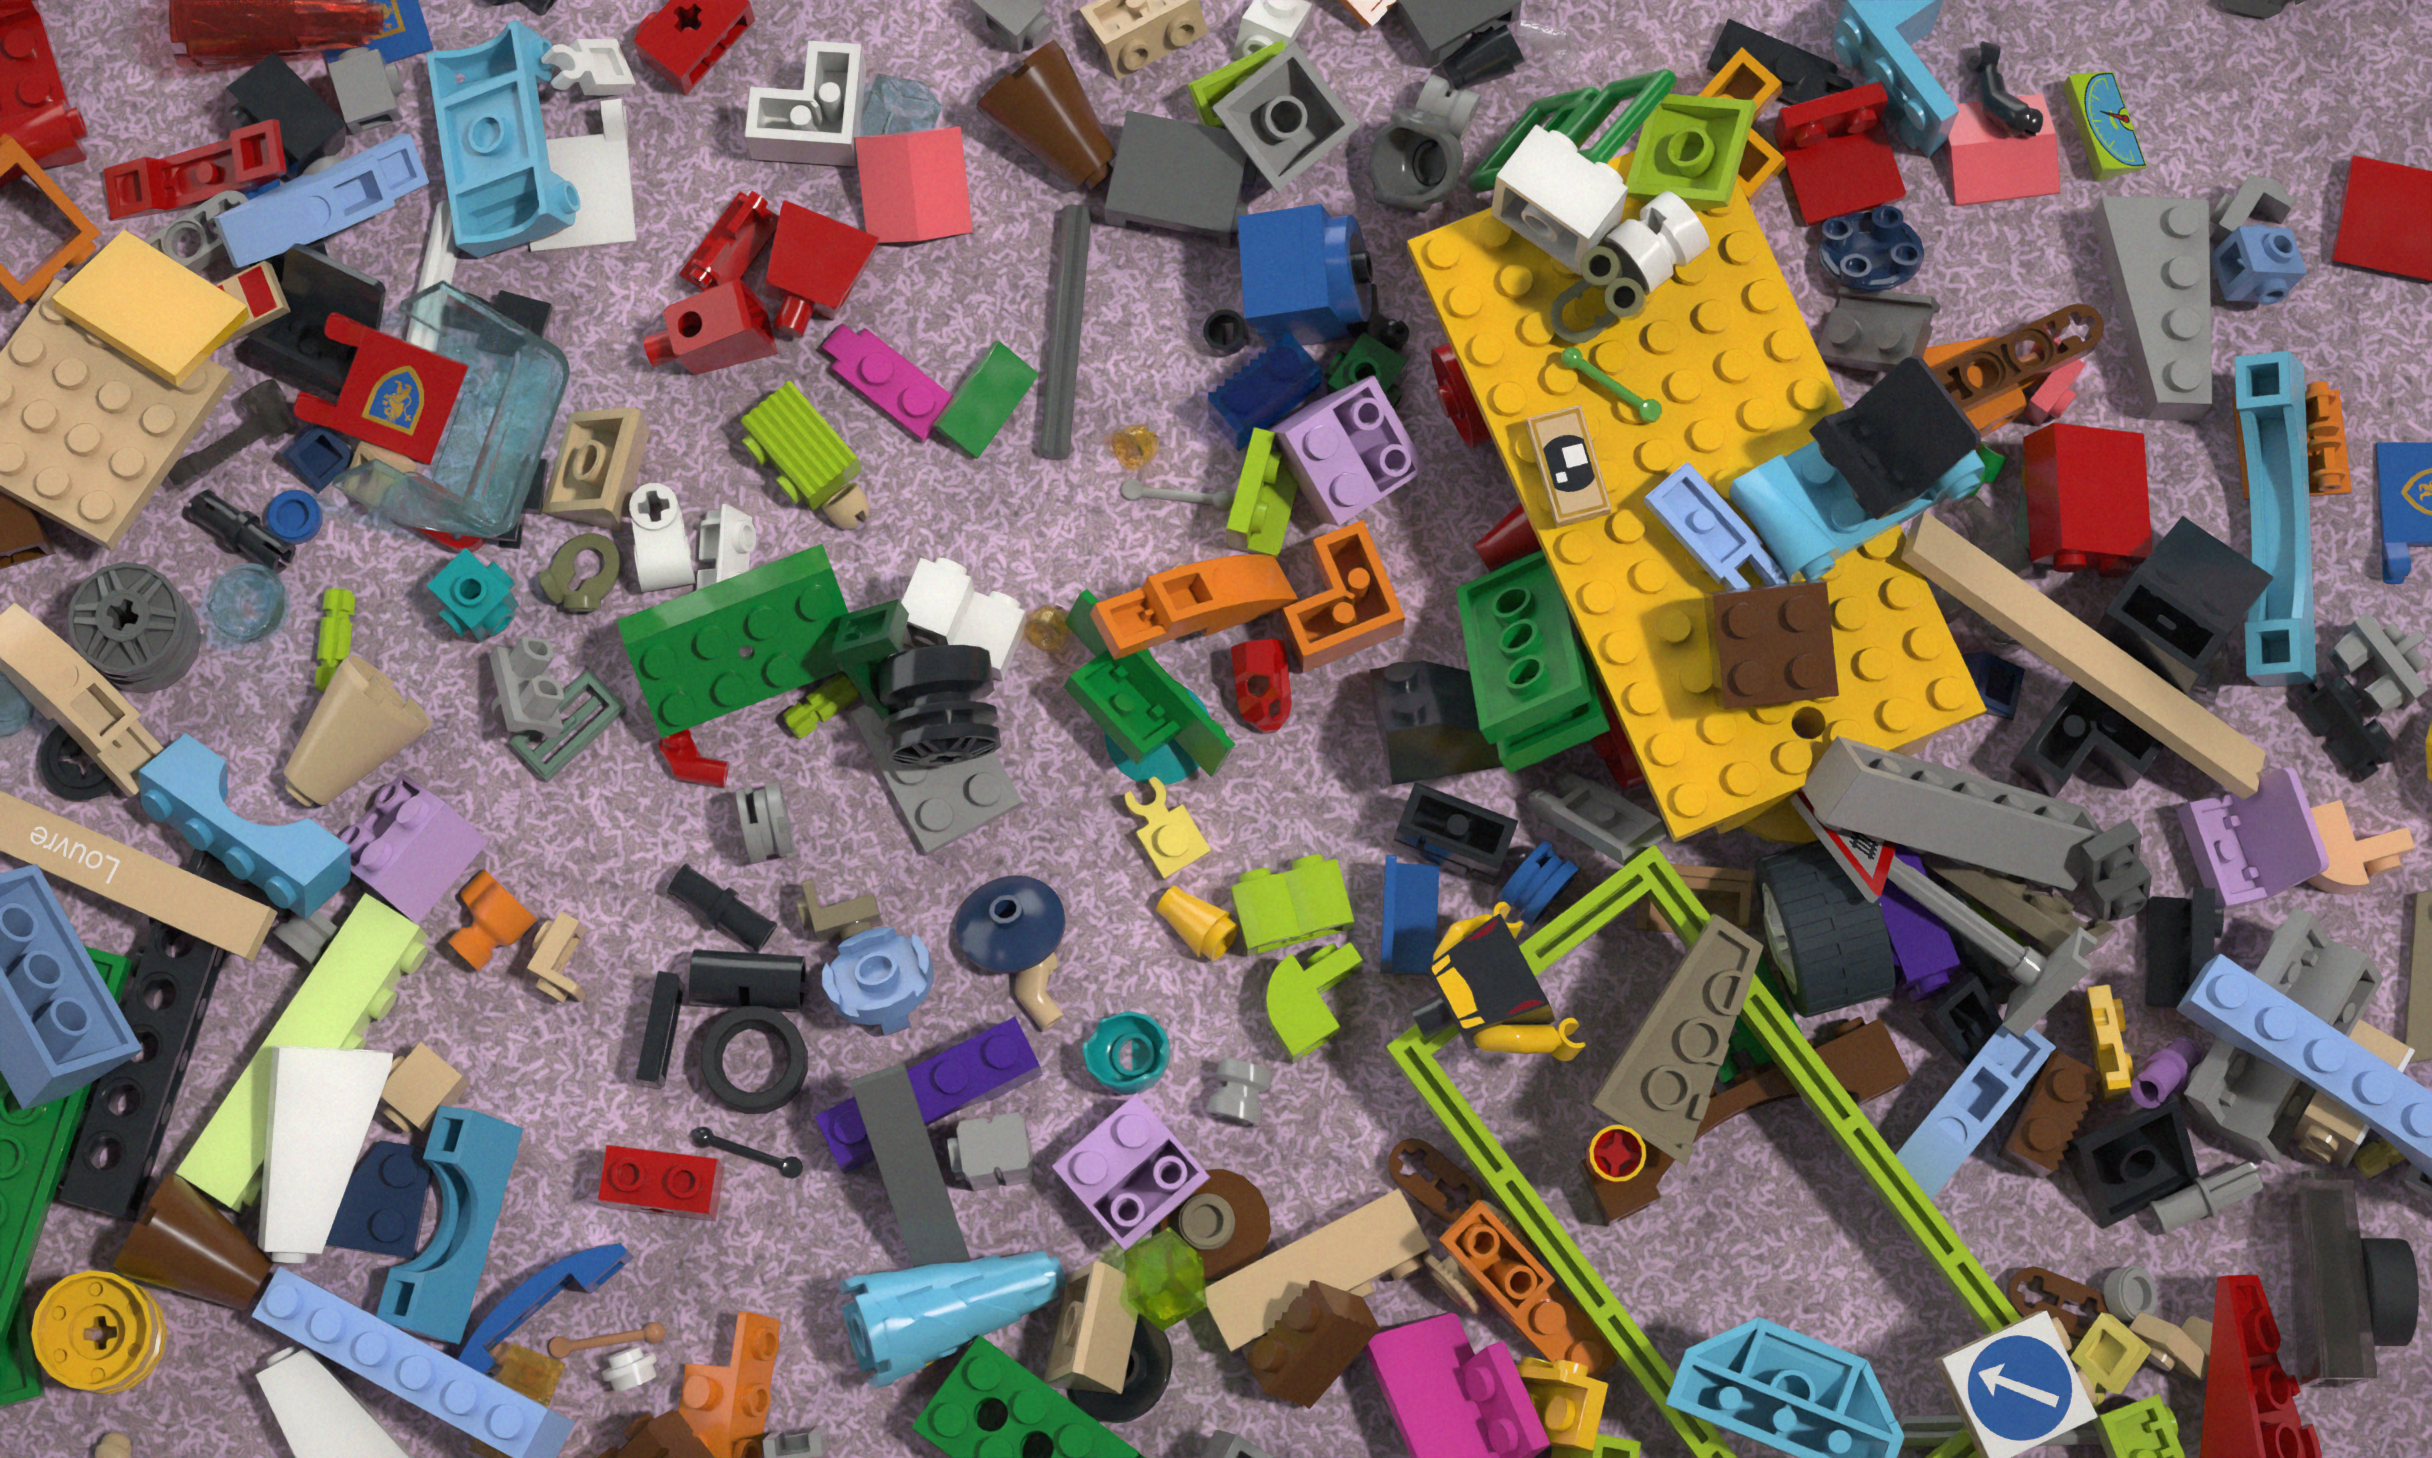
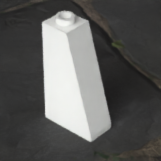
(313, 1137)
(321, 1412)

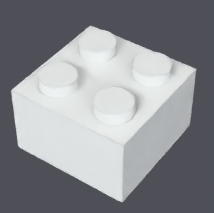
(1558, 197)

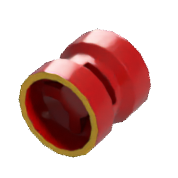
(1621, 1148)

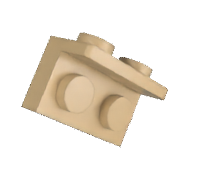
(1142, 30)

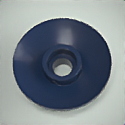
(1016, 941)

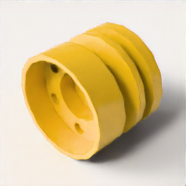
(77, 1308)

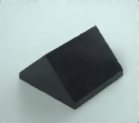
(2134, 1161)

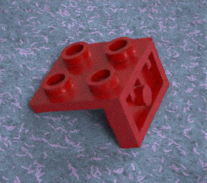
(1839, 154)

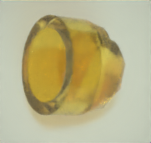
(1132, 436)
(1042, 621)

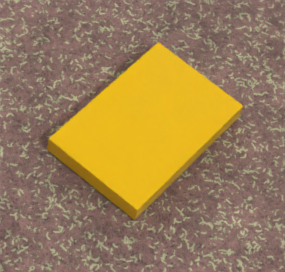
(150, 308)

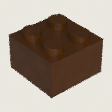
(1771, 644)

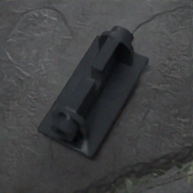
(2361, 740)

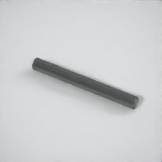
(1065, 332)

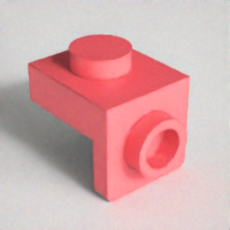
(2055, 393)

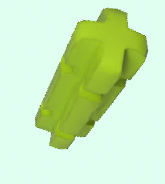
(334, 634)
(821, 704)

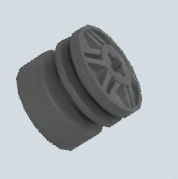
(140, 655)

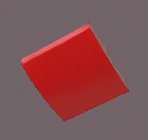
(2386, 218)

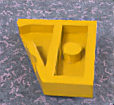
(2105, 1023)

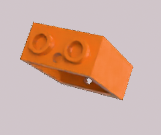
(71, 250)

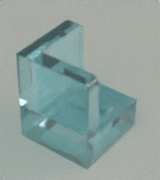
(898, 106)

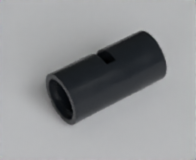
(746, 979)

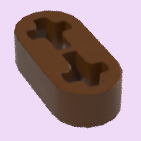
(1442, 1169)
(2060, 1288)

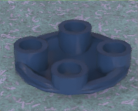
(1873, 259)

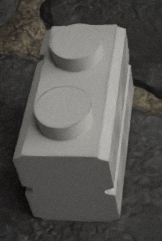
(992, 1152)

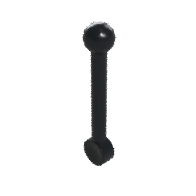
(790, 1166)

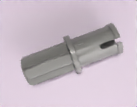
(2206, 1196)

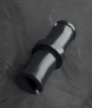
(242, 531)
(721, 907)

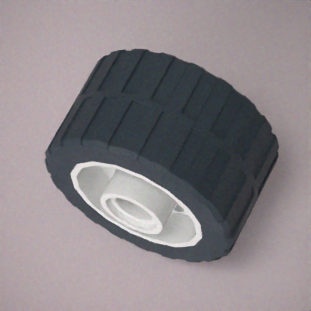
(1823, 931)

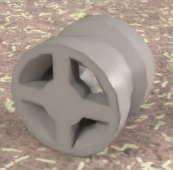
(308, 935)

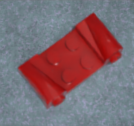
(33, 92)

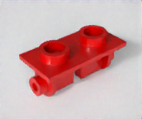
(732, 243)

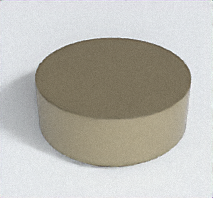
(1206, 1222)

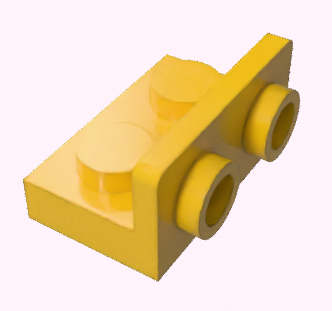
(1564, 1400)

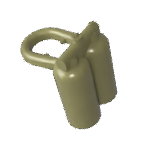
(1622, 296)

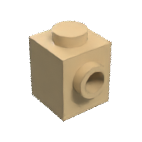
(418, 1087)

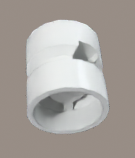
(1663, 237)

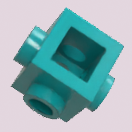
(474, 596)

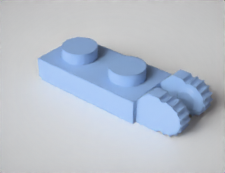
(1710, 529)

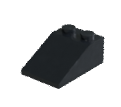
(1429, 722)

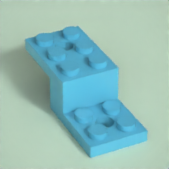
(1878, 41)

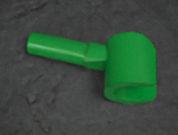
(1993, 464)

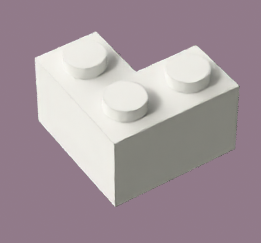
(813, 122)
(950, 612)

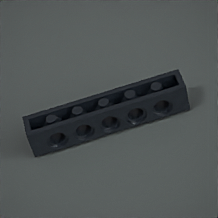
(159, 1081)

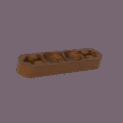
(2009, 370)

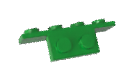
(1140, 700)

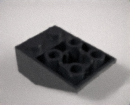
(2183, 604)

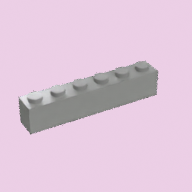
(1950, 813)

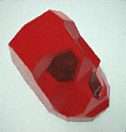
(1262, 683)

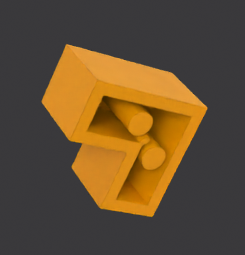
(1749, 80)

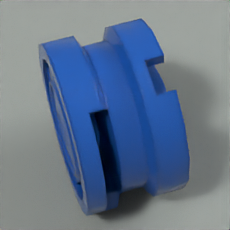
(1538, 883)

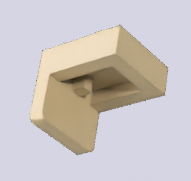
(553, 948)
(2176, 1348)

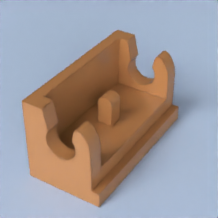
(1717, 889)

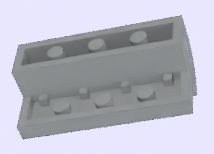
(2251, 1098)

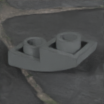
(2114, 872)

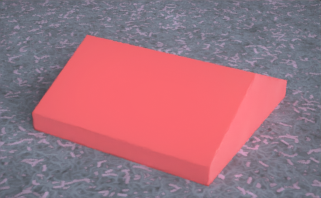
(1995, 165)
(914, 184)

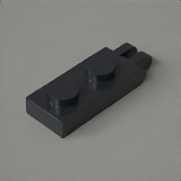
(1801, 72)

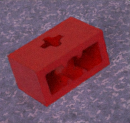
(689, 54)
(661, 1183)

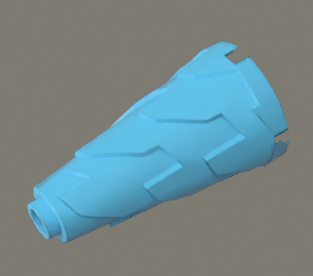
(939, 1308)

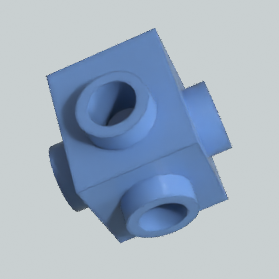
(2258, 264)

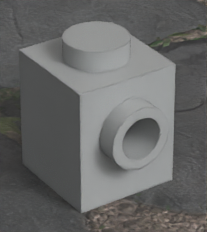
(367, 89)

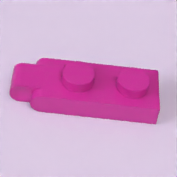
(887, 380)

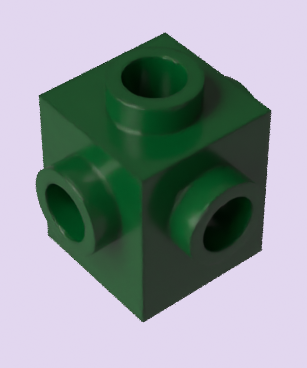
(1369, 359)

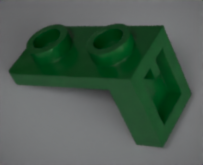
(864, 641)

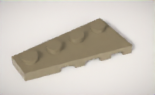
(2014, 906)
(1675, 1054)

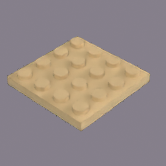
(89, 425)

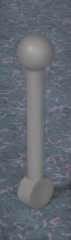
(1133, 490)

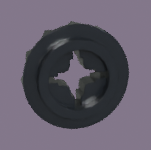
(67, 777)

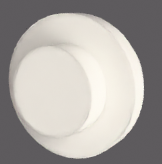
(630, 1368)

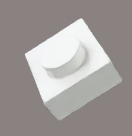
(1268, 23)

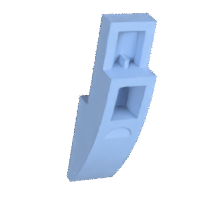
(322, 202)
(1972, 1107)

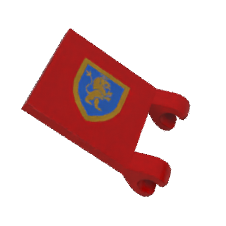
(391, 394)

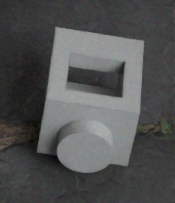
(1014, 21)

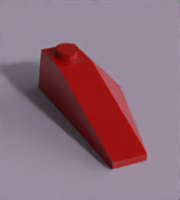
(2247, 1391)

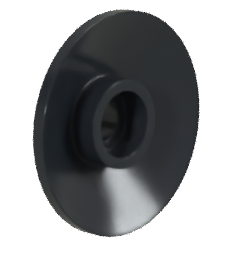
(1146, 1385)

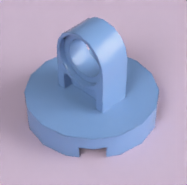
(879, 978)

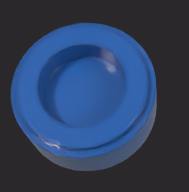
(295, 516)

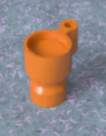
(496, 917)

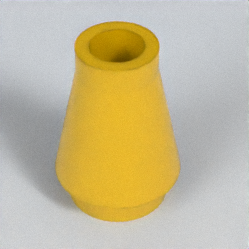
(1200, 924)

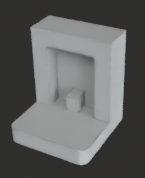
(2257, 193)

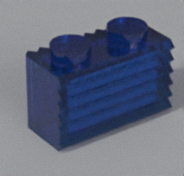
(1263, 390)

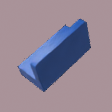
(1409, 917)

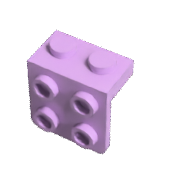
(2255, 843)

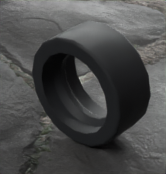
(754, 1018)
(2391, 1290)

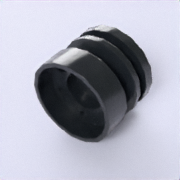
(938, 705)

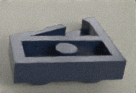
(384, 1203)

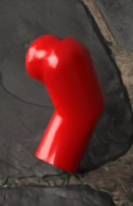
(688, 764)

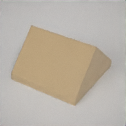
(597, 467)
(1092, 1331)

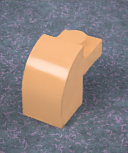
(2351, 857)

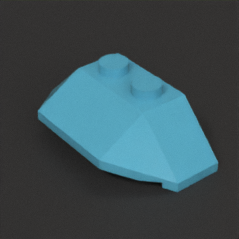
(1787, 1393)

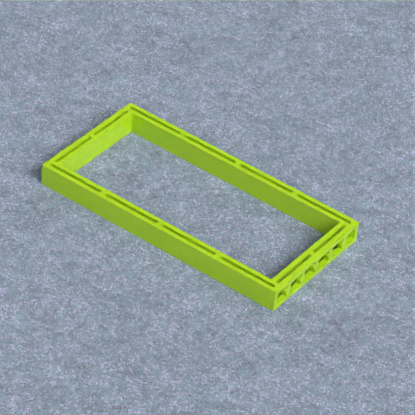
(1655, 878)

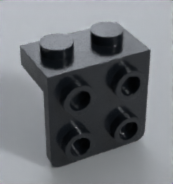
(313, 290)
(1897, 438)

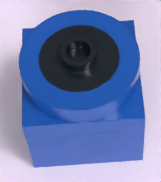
(1304, 274)

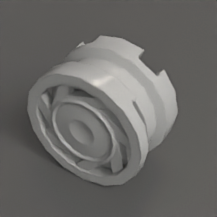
(765, 822)

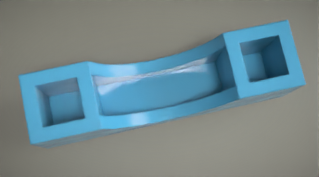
(293, 863)
(473, 1165)

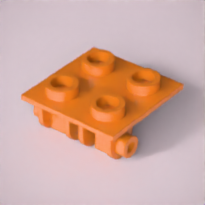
(2325, 443)

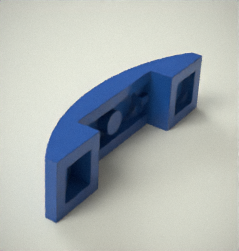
(588, 1267)

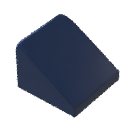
(317, 455)
(1996, 682)

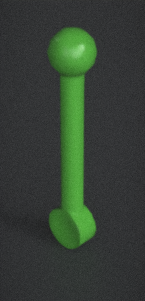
(1648, 410)

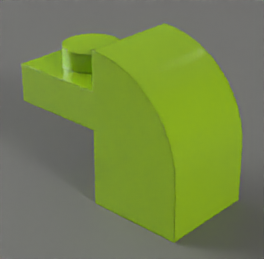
(1294, 1000)

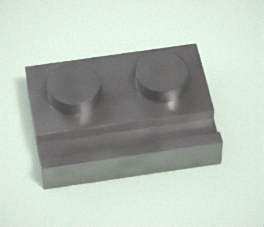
(1877, 329)

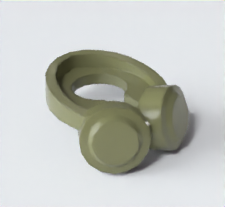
(556, 580)

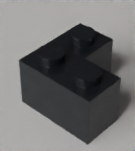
(2081, 729)

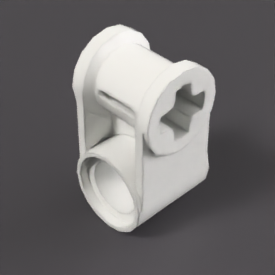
(660, 546)

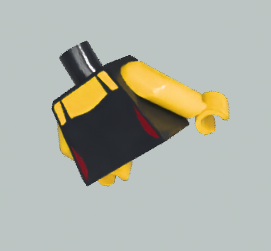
(1491, 992)

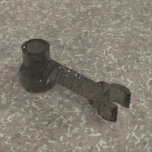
(267, 416)

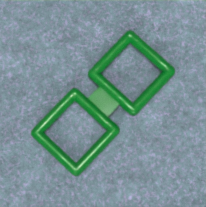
(1578, 116)

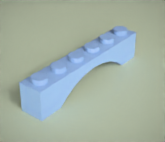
(2283, 1033)
(411, 1368)

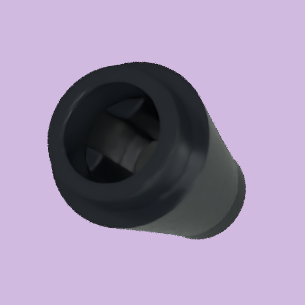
(1485, 58)

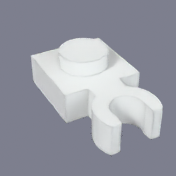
(592, 63)

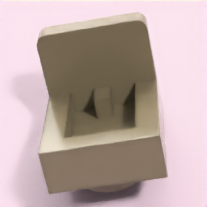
(838, 919)

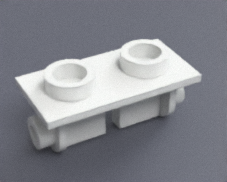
(727, 539)

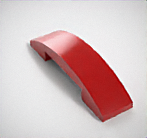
(189, 178)

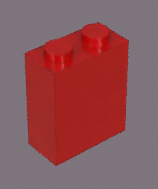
(2087, 499)

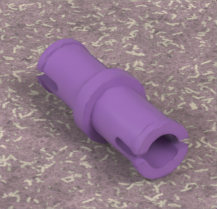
(2165, 1072)

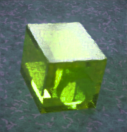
(1165, 1279)

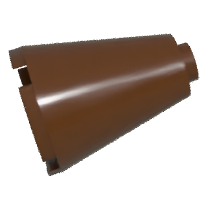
(1051, 117)
(194, 1249)

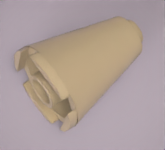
(351, 733)

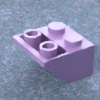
(1347, 451)
(411, 847)
(1130, 1172)

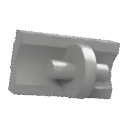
(2389, 656)
(526, 691)

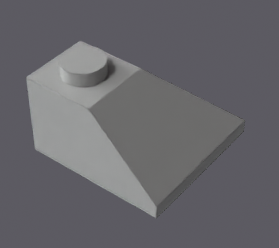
(1285, 117)

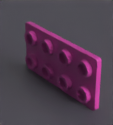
(1451, 1398)

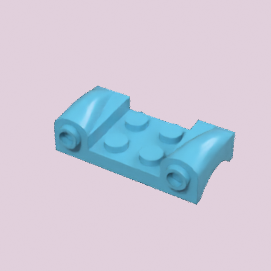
(497, 143)
(1811, 514)

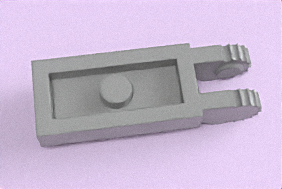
(1597, 817)

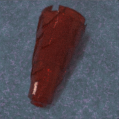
(256, 28)

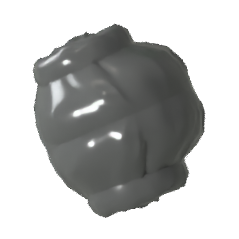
(1414, 161)

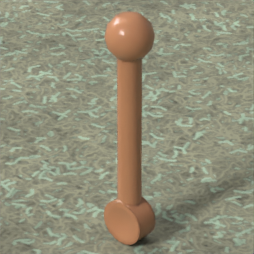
(562, 1347)

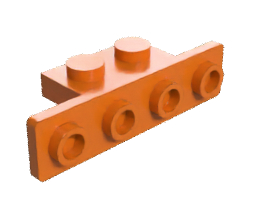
(732, 1402)

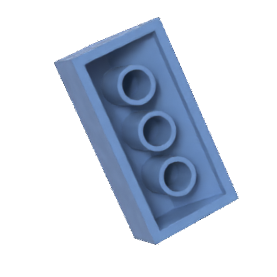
(54, 1006)

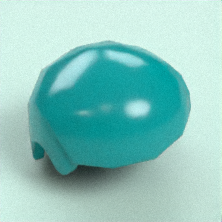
(1149, 1052)

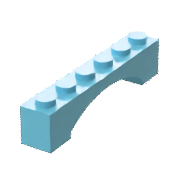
(2275, 442)

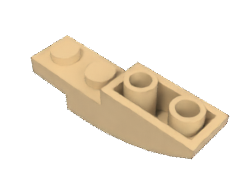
(76, 696)

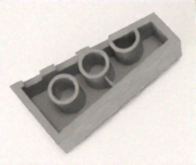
(2161, 286)

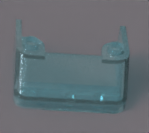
(496, 433)

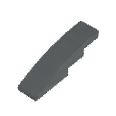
(909, 1167)

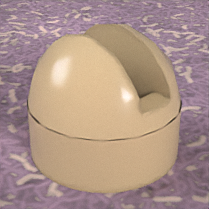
(845, 505)

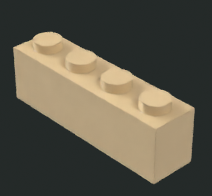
(1343, 1254)

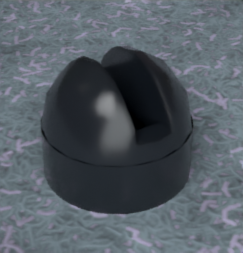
(1215, 332)

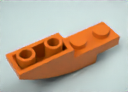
(1193, 598)
(1524, 1291)

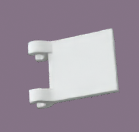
(602, 177)

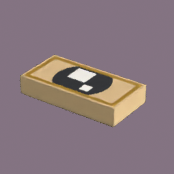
(1568, 466)

